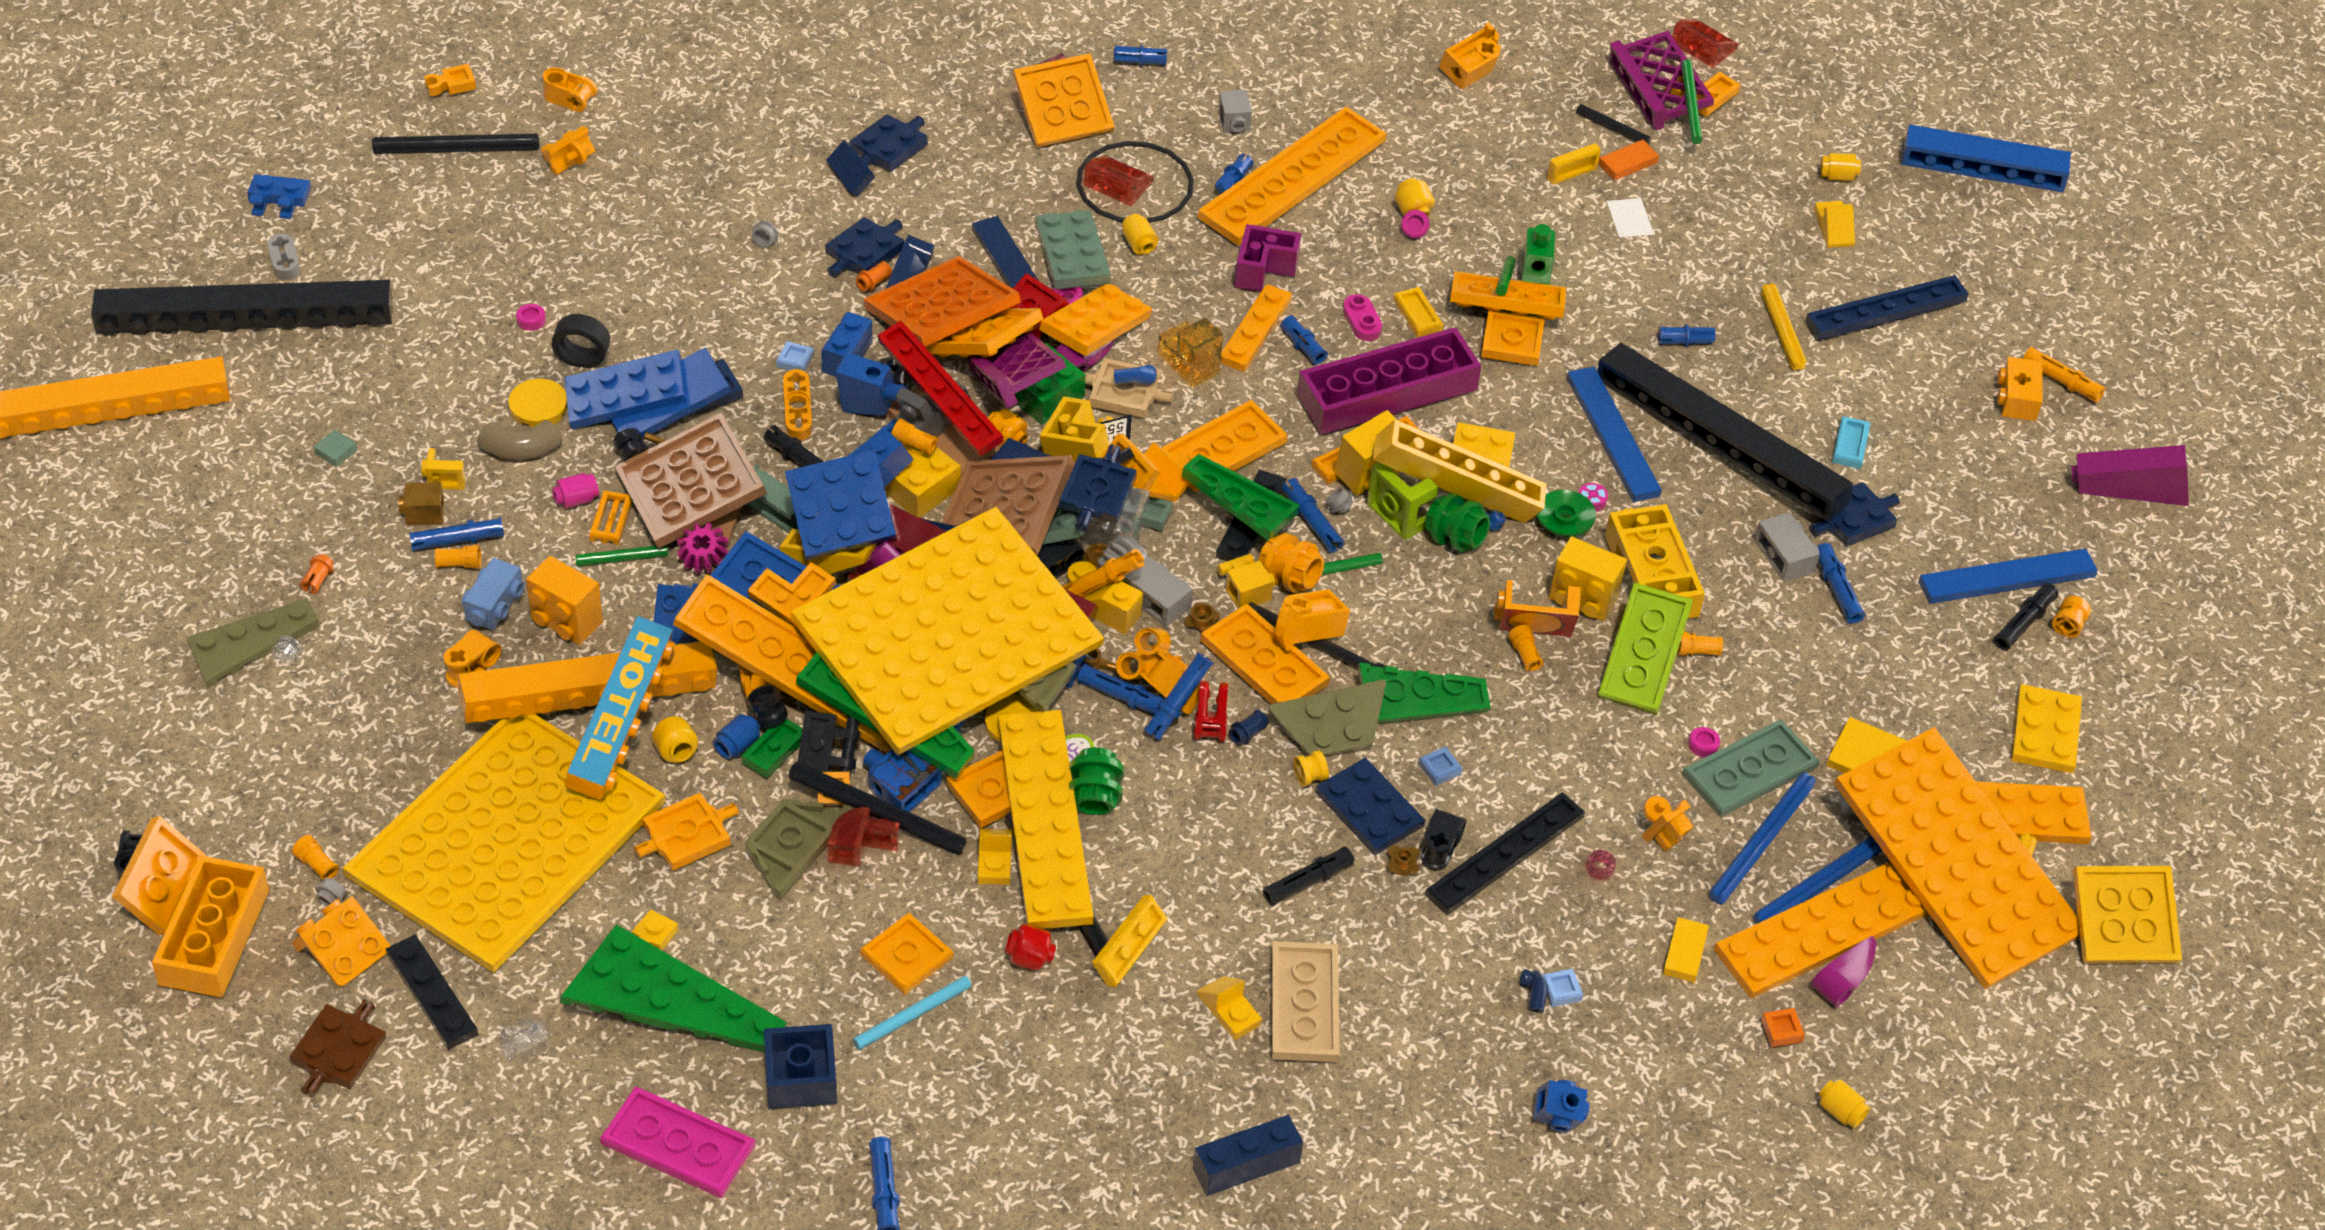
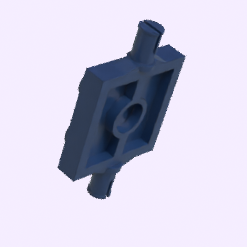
(890, 141)
(864, 246)
(1098, 488)
(1861, 518)

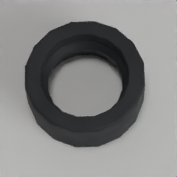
(583, 326)

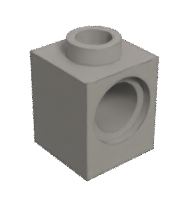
(1234, 111)

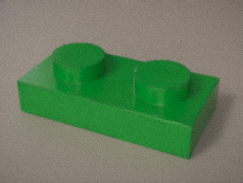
(773, 748)

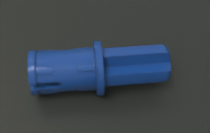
(1140, 55)
(1234, 173)
(1686, 335)

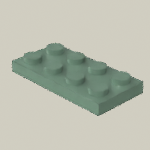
(1073, 249)

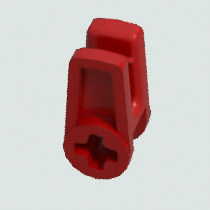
(1211, 723)

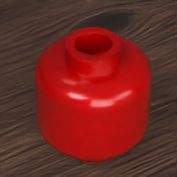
(1030, 947)

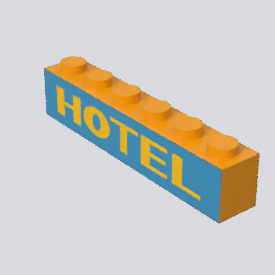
(619, 708)

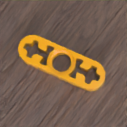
(801, 395)

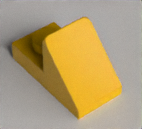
(1836, 223)
(994, 856)
(1229, 1006)

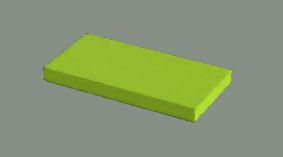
(1645, 648)

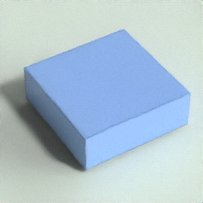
(795, 356)
(1563, 988)

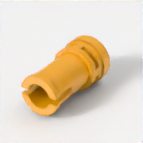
(910, 435)
(467, 557)
(1524, 642)
(1694, 644)
(311, 854)

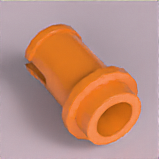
(869, 279)
(319, 569)

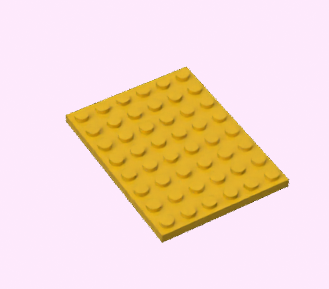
(946, 629)
(500, 840)

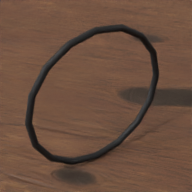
(1137, 144)

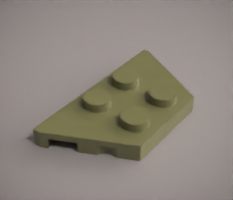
(1333, 720)
(791, 841)

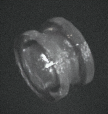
(287, 650)

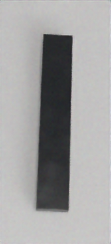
(1504, 853)

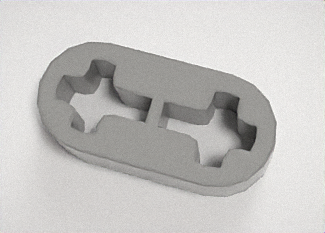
(288, 255)

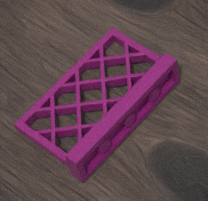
(1649, 100)
(1015, 367)

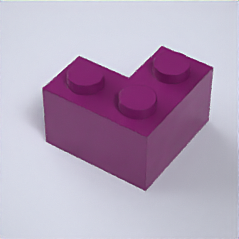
(1263, 252)

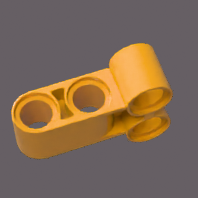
(1156, 665)

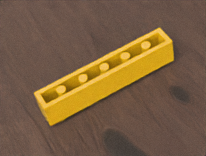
(1459, 471)

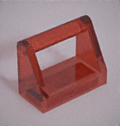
(1703, 41)
(1116, 179)

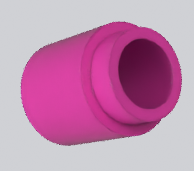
(575, 490)

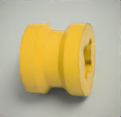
(1311, 768)

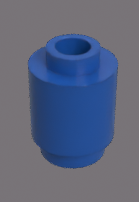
(736, 736)

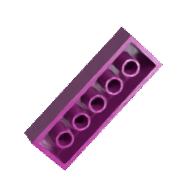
(1389, 380)

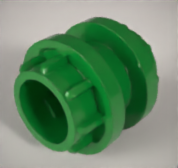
(1459, 521)
(1096, 780)

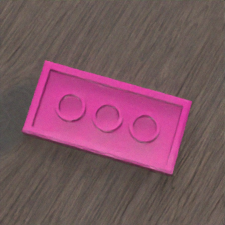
(678, 1142)

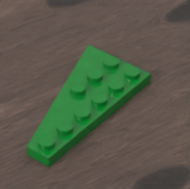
(945, 750)
(661, 991)

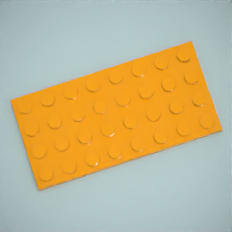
(1959, 857)

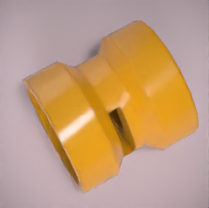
(2071, 616)

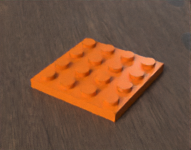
(943, 300)

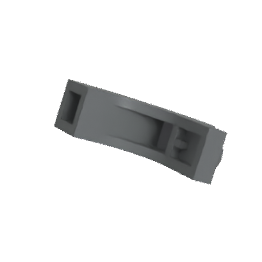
(922, 412)

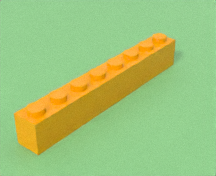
(113, 396)
(573, 683)

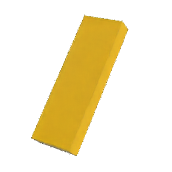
(1129, 940)

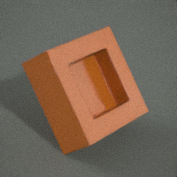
(1782, 1027)

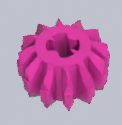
(694, 547)

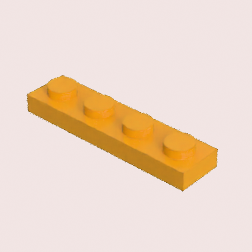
(1255, 327)

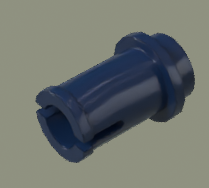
(1243, 731)

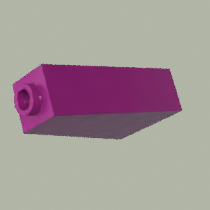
(2135, 474)

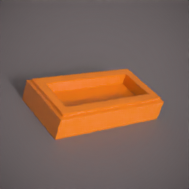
(1628, 160)

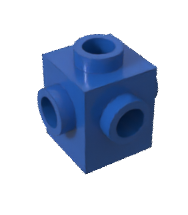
(1561, 1105)

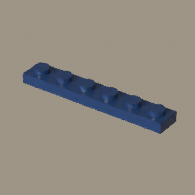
(1886, 307)

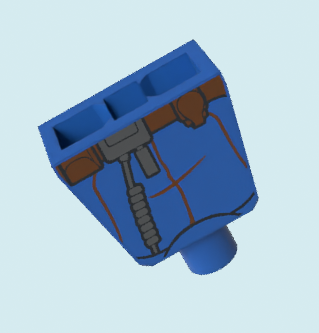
(901, 778)

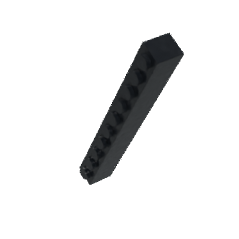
(242, 306)
(1725, 432)

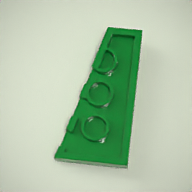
(1245, 499)
(1425, 695)

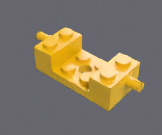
(1653, 531)

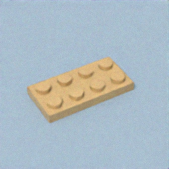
(1305, 1002)

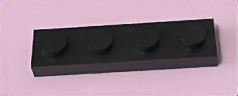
(1239, 537)
(432, 992)

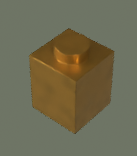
(422, 503)

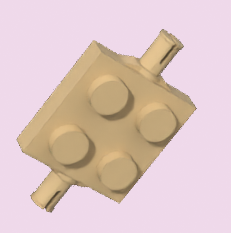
(1124, 397)

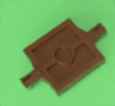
(337, 1047)

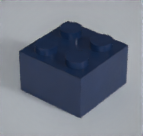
(800, 1066)

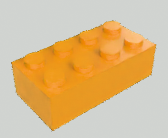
(210, 926)

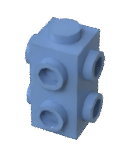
(493, 594)

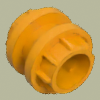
(1292, 562)

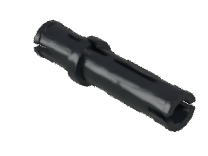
(790, 447)
(2032, 609)
(1320, 869)

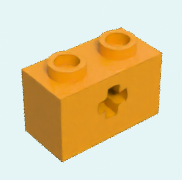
(2020, 388)

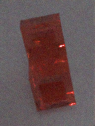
(856, 831)

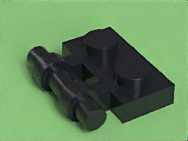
(818, 742)

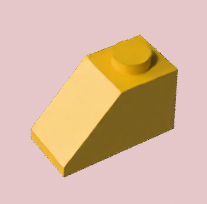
(1118, 605)

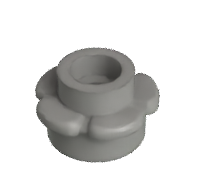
(761, 238)
(1340, 500)
(329, 891)

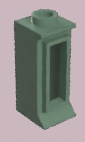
(776, 504)

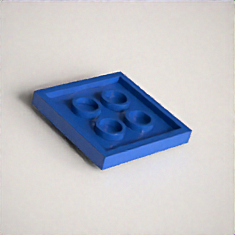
(840, 504)

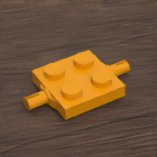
(686, 831)

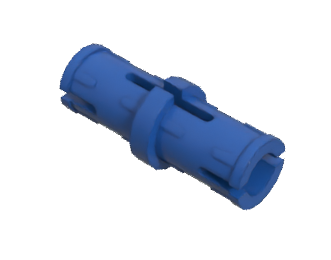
(1313, 350)

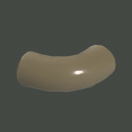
(519, 444)

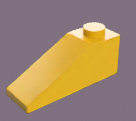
(830, 563)

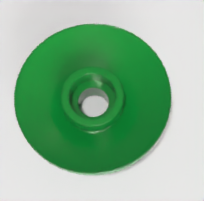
(1567, 513)

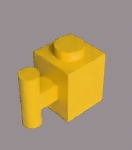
(1247, 580)

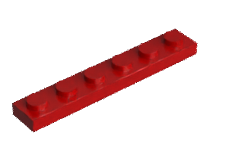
(940, 388)

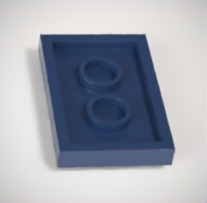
(1370, 806)

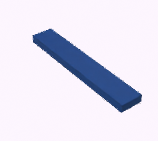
(1614, 434)
(2007, 576)

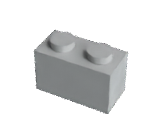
(1787, 547)
(1163, 593)

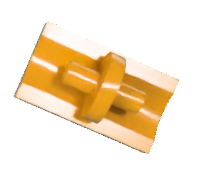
(569, 150)
(1667, 825)

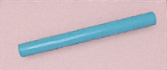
(912, 1012)

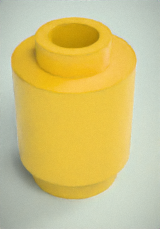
(1840, 166)
(1139, 234)
(1844, 1103)

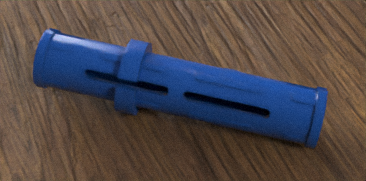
(1313, 515)
(456, 534)
(1834, 573)
(1135, 696)
(1178, 696)
(885, 1198)

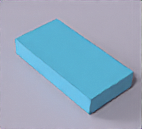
(1851, 442)

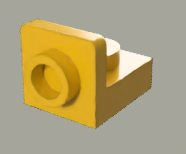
(448, 472)

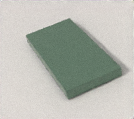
(1750, 768)

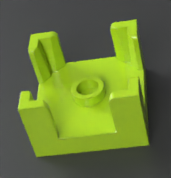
(1397, 501)

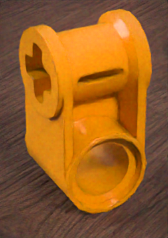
(566, 89)
(470, 654)

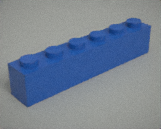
(1986, 158)

